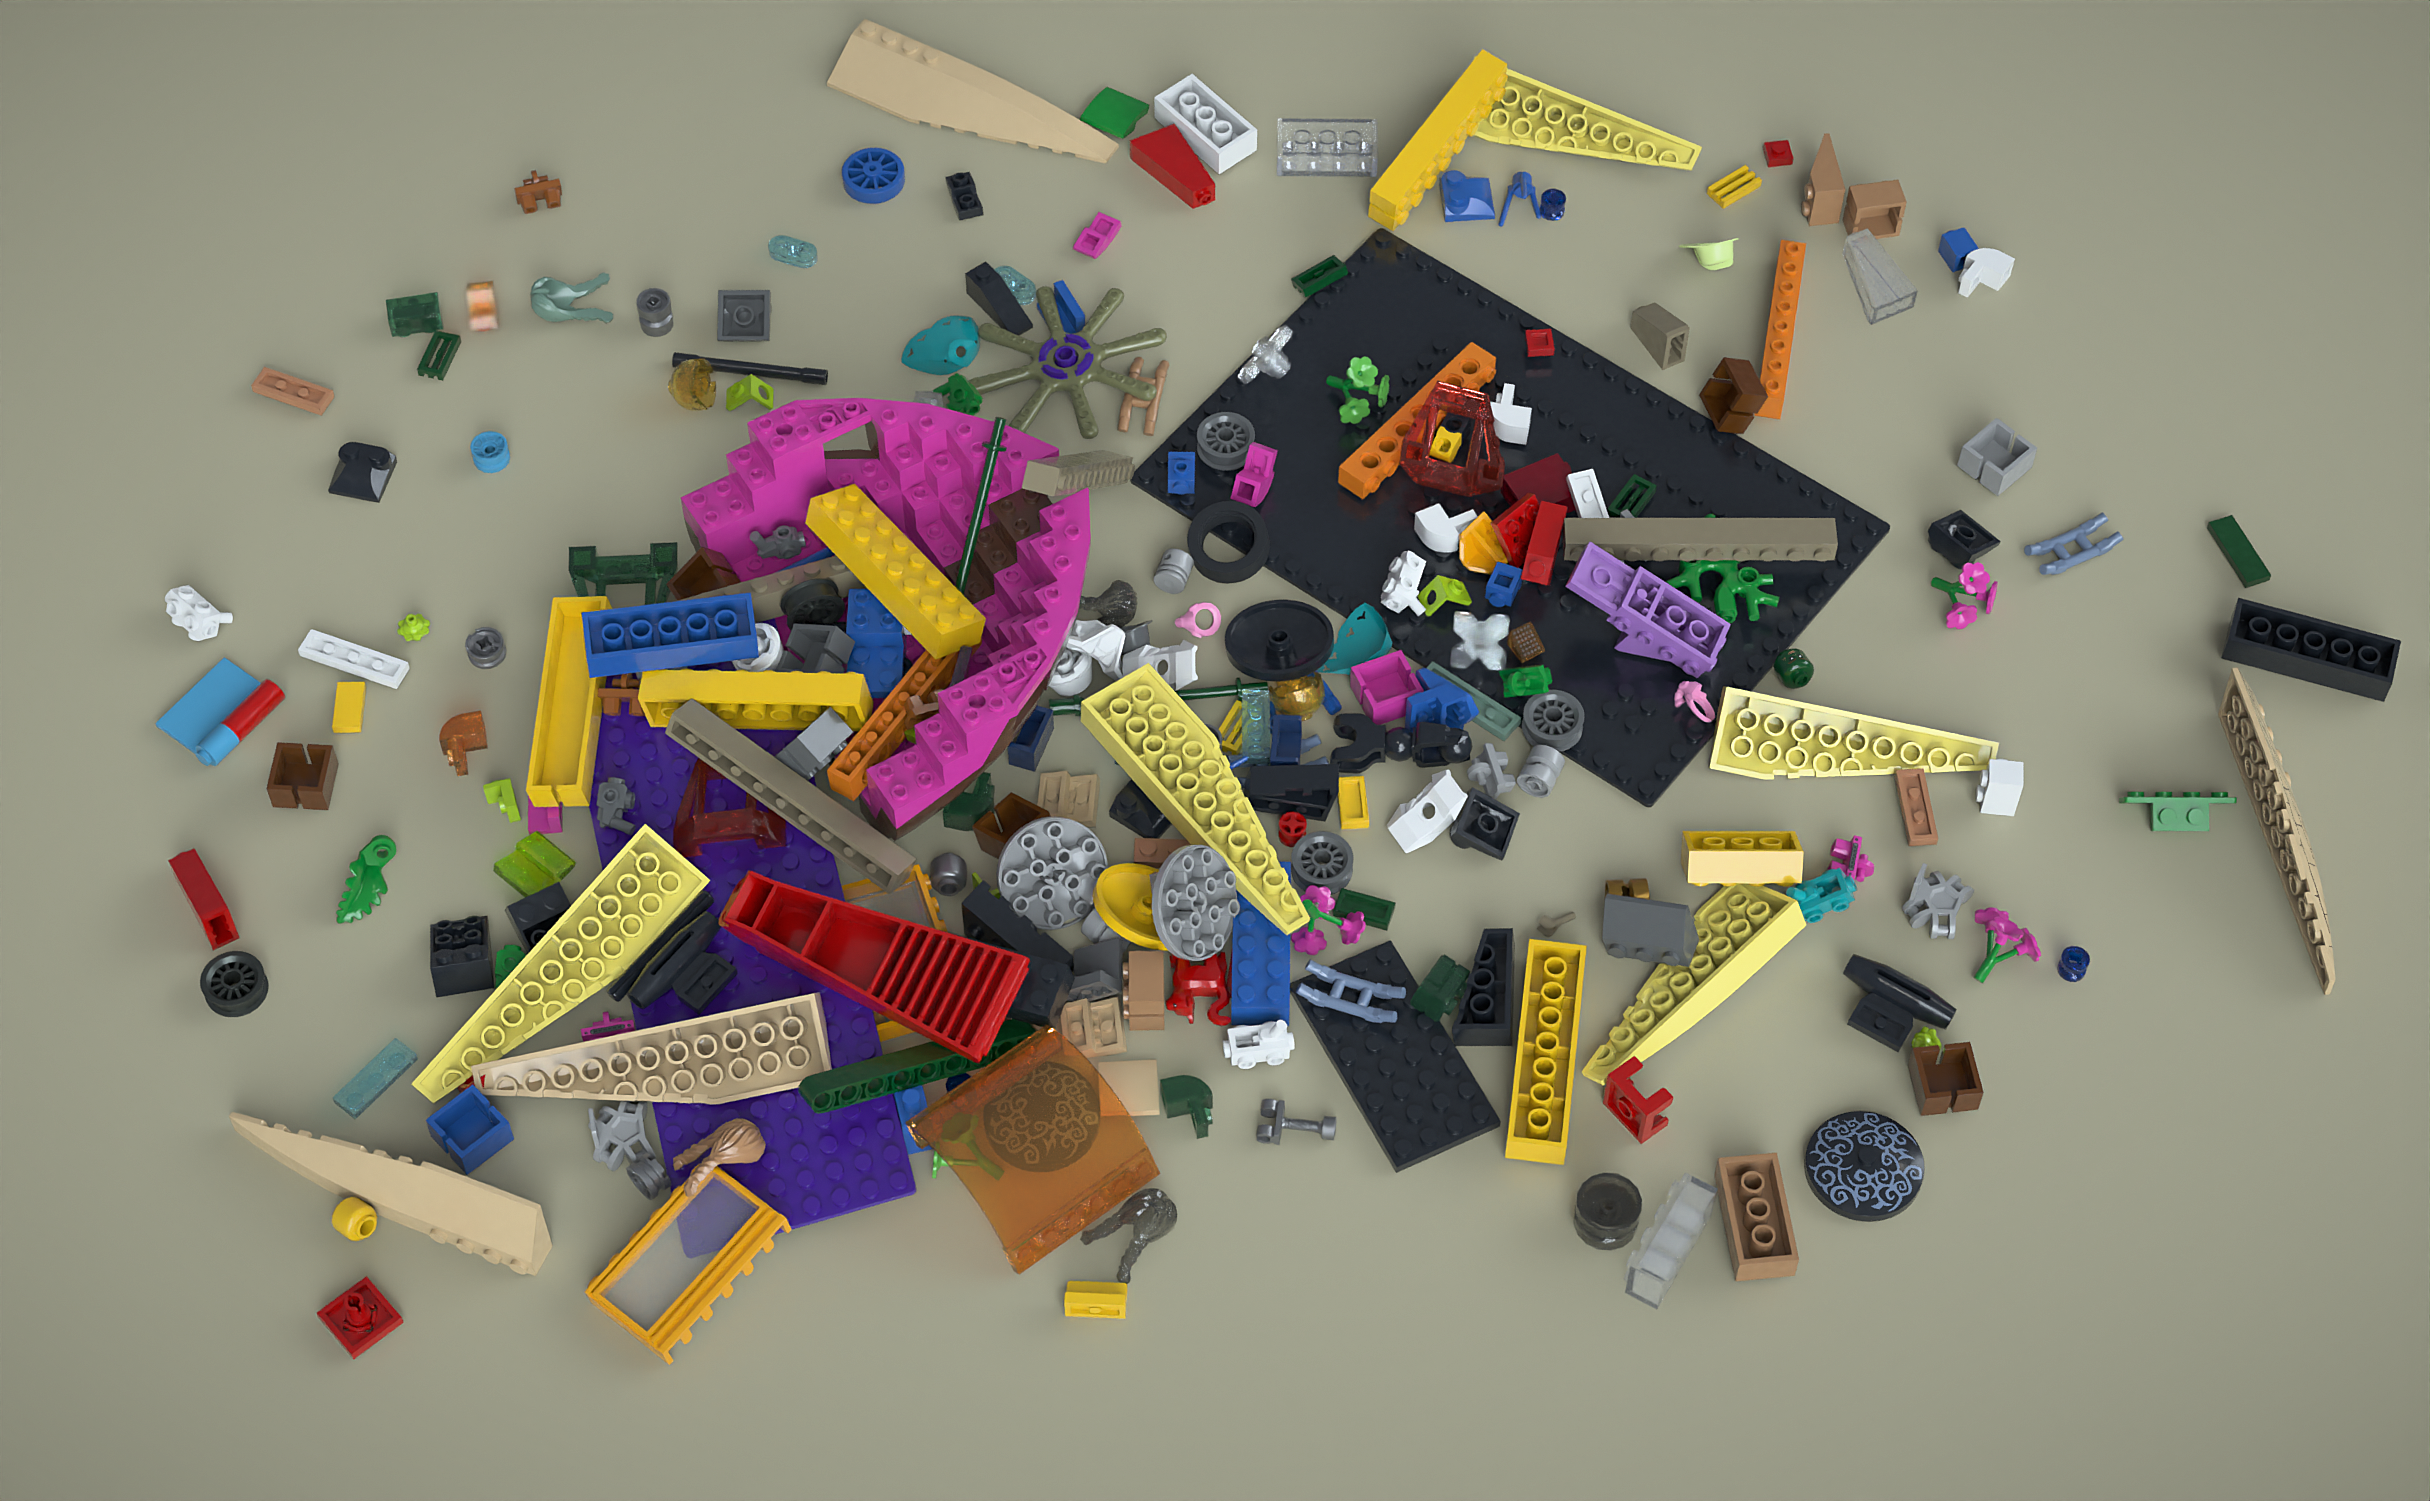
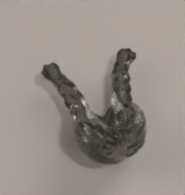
(1115, 604)
(1152, 1218)

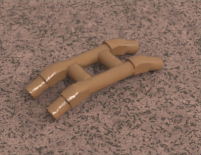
(1152, 406)

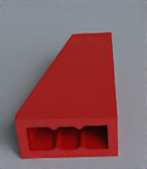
(1174, 165)
(204, 898)

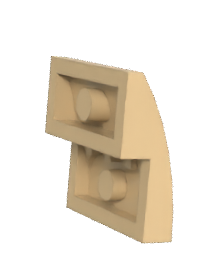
(1070, 796)
(1095, 1027)
(1134, 1084)

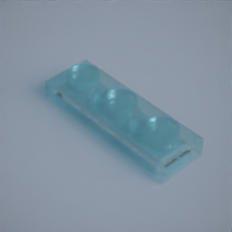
(1256, 726)
(375, 1078)

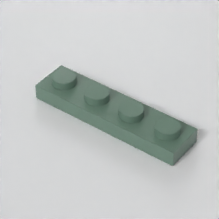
(1491, 714)

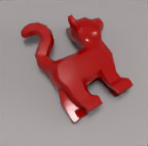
(1196, 981)

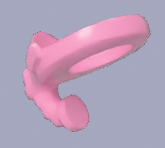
(1188, 620)
(1692, 693)

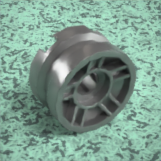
(492, 654)
(648, 1176)

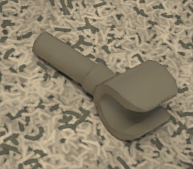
(1549, 927)

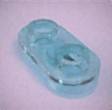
(793, 251)
(1015, 282)

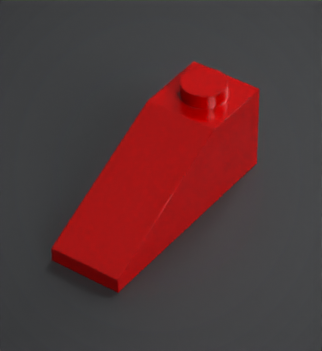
(1544, 543)

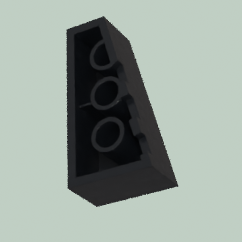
(996, 923)

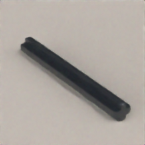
(626, 980)

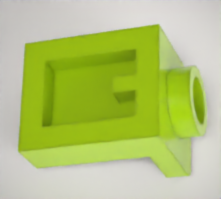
(503, 792)

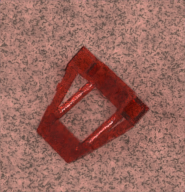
(1477, 476)
(721, 826)

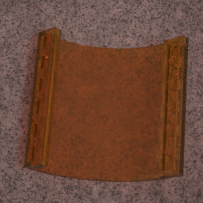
(1038, 1144)

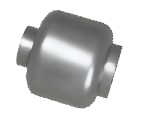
(948, 874)

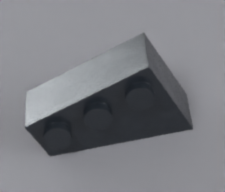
(1293, 789)

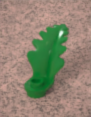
(366, 879)

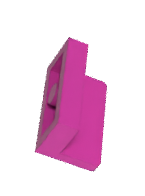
(545, 819)

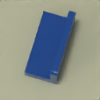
(1070, 312)

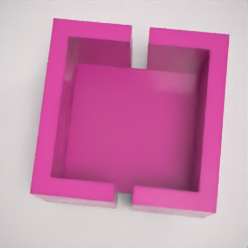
(1383, 686)

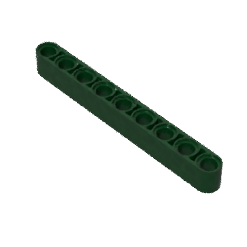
(901, 1070)

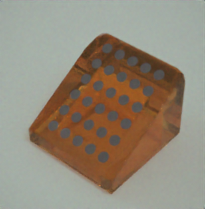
(1525, 642)

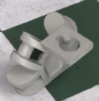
(1941, 899)
(623, 1130)

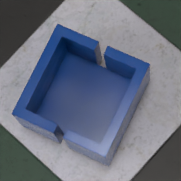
(466, 1129)

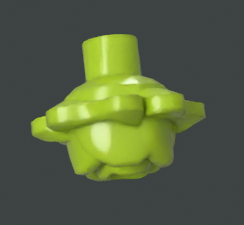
(413, 627)
(1925, 1037)

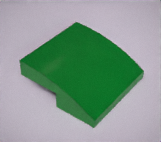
(1114, 112)

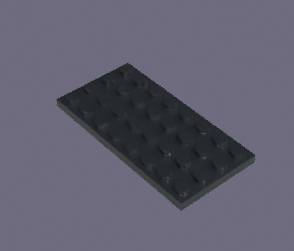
(1398, 1072)

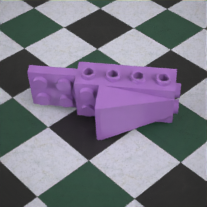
(1649, 612)

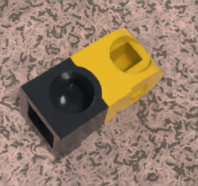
(1450, 437)

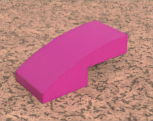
(1098, 236)

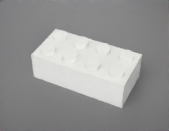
(1206, 123)

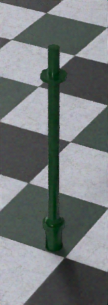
(994, 448)
(1073, 705)

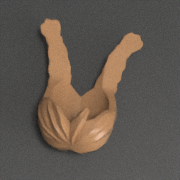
(732, 1143)

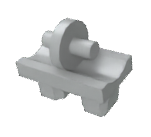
(1488, 771)

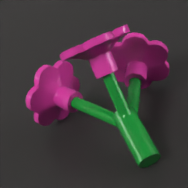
(1974, 582)
(1318, 904)
(1998, 922)

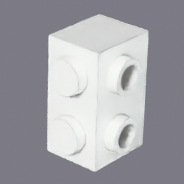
(2000, 787)

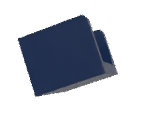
(1032, 740)
(1286, 740)

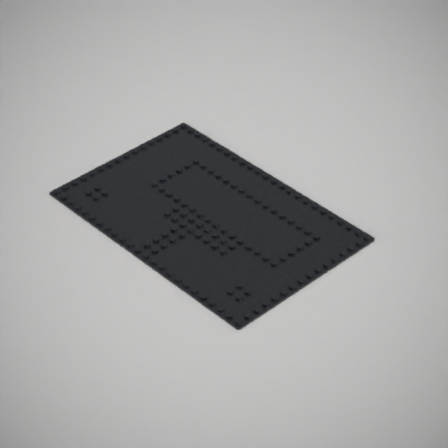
(1338, 548)

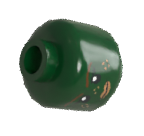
(1793, 668)

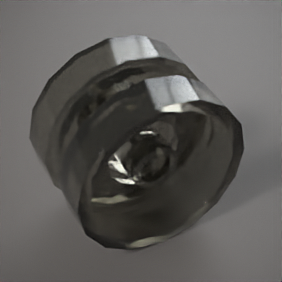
(1607, 1211)

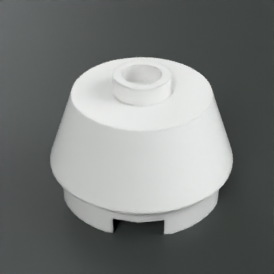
(769, 650)
(1072, 673)

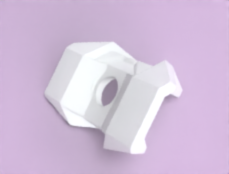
(1101, 643)
(1179, 659)
(1412, 827)

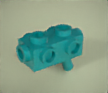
(1822, 894)

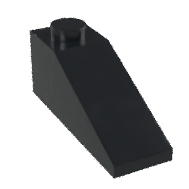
(996, 299)

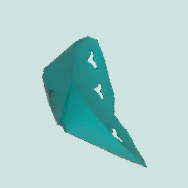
(941, 344)
(1368, 642)

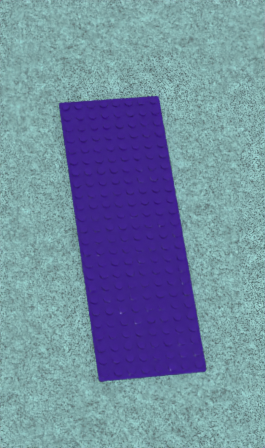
(811, 1160)

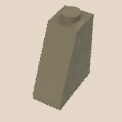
(1661, 334)

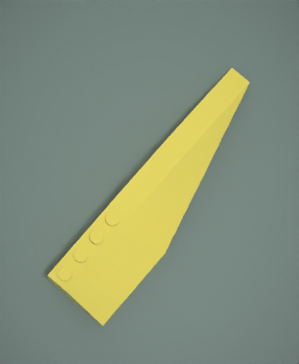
(1192, 784)
(575, 959)

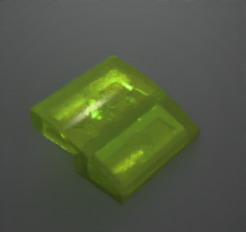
(534, 865)

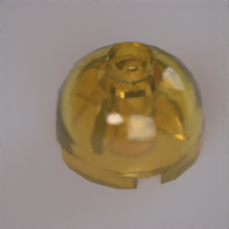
(692, 385)
(1299, 696)

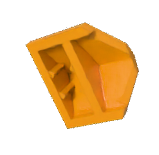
(1480, 547)

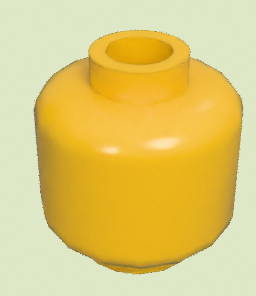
(354, 1219)

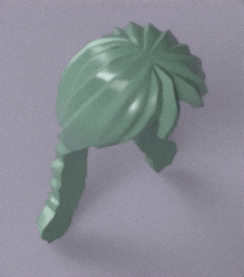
(553, 299)

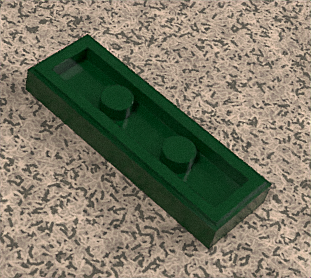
(2238, 551)

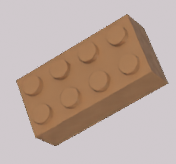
(1756, 1217)

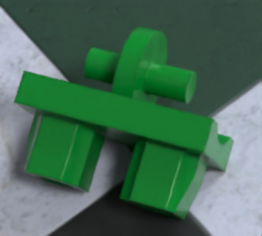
(1526, 680)

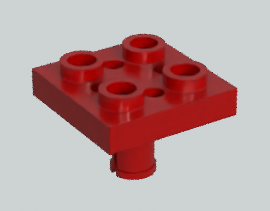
(1516, 525)
(354, 1313)

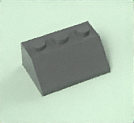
(1649, 930)

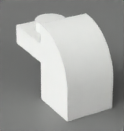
(1987, 267)
(1510, 421)
(1438, 530)

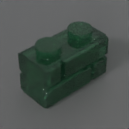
(414, 314)
(1440, 987)

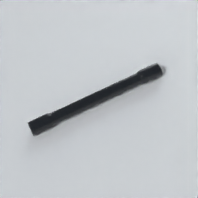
(805, 374)

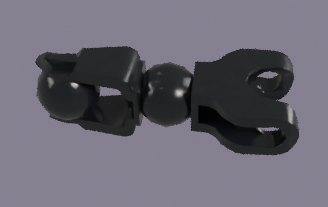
(1428, 744)

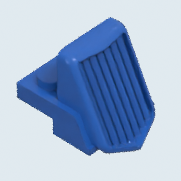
(1439, 703)

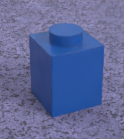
(1955, 247)

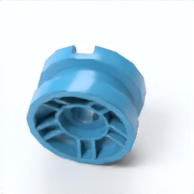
(490, 452)

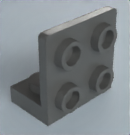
(1097, 971)

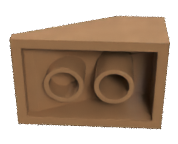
(1825, 187)

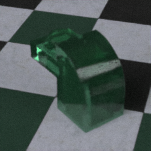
(969, 807)
(1186, 1096)

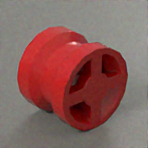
(1291, 828)

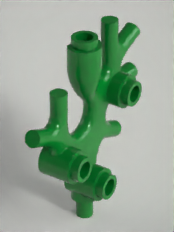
(1741, 581)

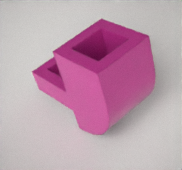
(1256, 477)

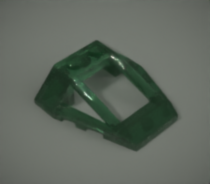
(624, 569)

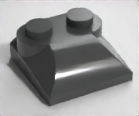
(744, 315)

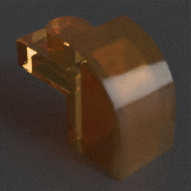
(482, 306)
(460, 735)

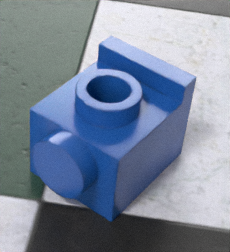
(1181, 472)
(1501, 589)

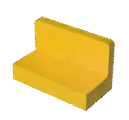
(1096, 1299)

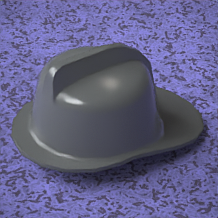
(1135, 637)

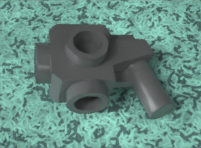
(783, 543)
(612, 801)

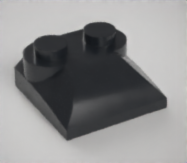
(362, 471)
(1960, 539)
(1138, 812)
(1484, 825)

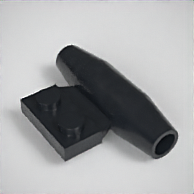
(686, 968)
(1893, 1003)

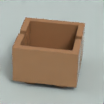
(1875, 207)
(1144, 990)

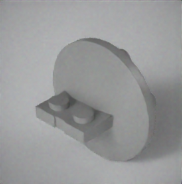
(1051, 871)
(1194, 902)

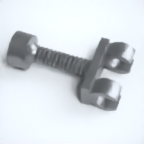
(1269, 1134)

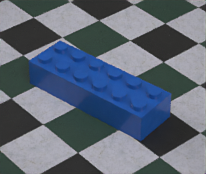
(670, 635)
(1259, 966)

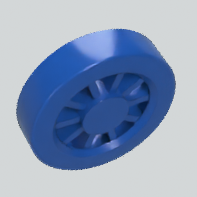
(873, 170)

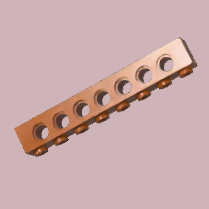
(1781, 326)
(1381, 452)
(886, 726)

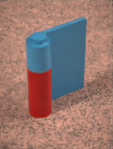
(220, 712)

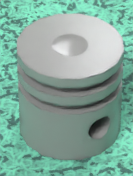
(1173, 571)

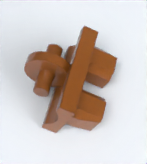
(538, 189)
(614, 697)
(918, 711)

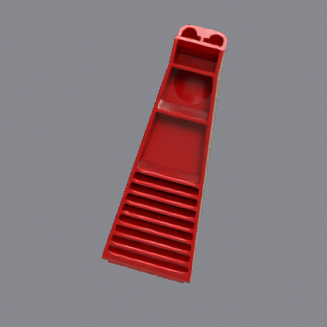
(901, 969)

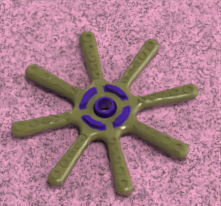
(1068, 361)

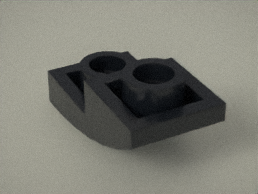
(964, 195)

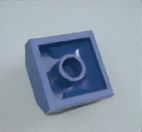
(1465, 197)

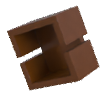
(1734, 400)
(701, 574)
(297, 782)
(1012, 814)
(1946, 1085)

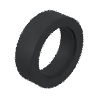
(1228, 571)

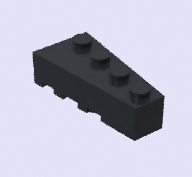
(1488, 1002)

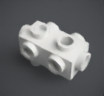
(1402, 583)
(194, 613)
(1258, 1043)

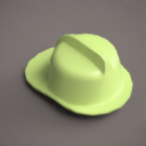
(1713, 255)

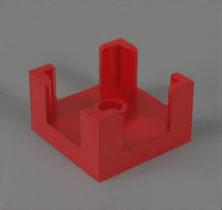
(1630, 1107)

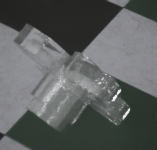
(1268, 356)
(1487, 649)

